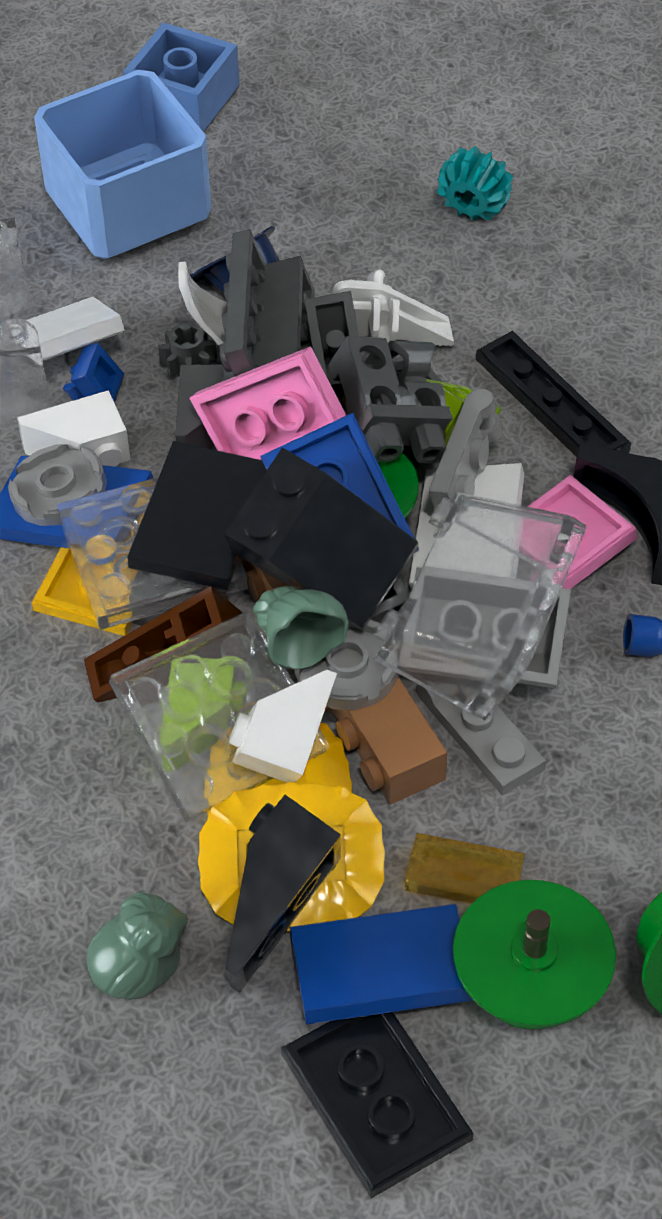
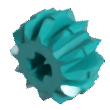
(474, 183)

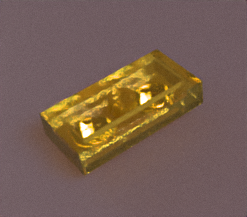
(459, 868)

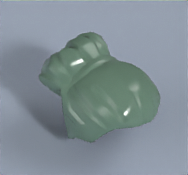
(300, 625)
(136, 947)

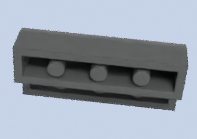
(264, 308)

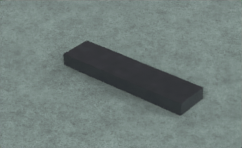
(548, 395)

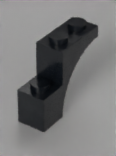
(632, 487)

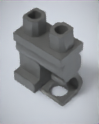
(390, 407)

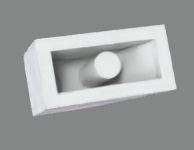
(81, 422)
(282, 728)

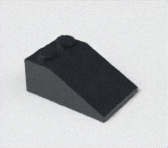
(320, 537)
(281, 874)

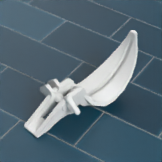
(377, 307)

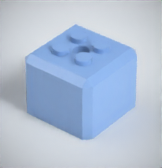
(124, 163)

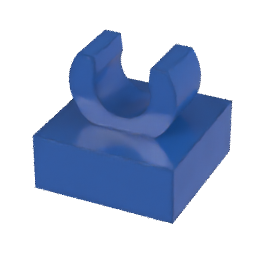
(94, 374)

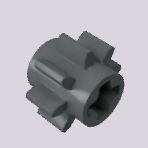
(186, 346)

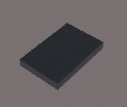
(190, 513)
(377, 1098)

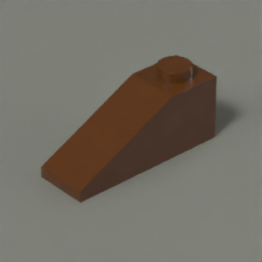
(168, 629)

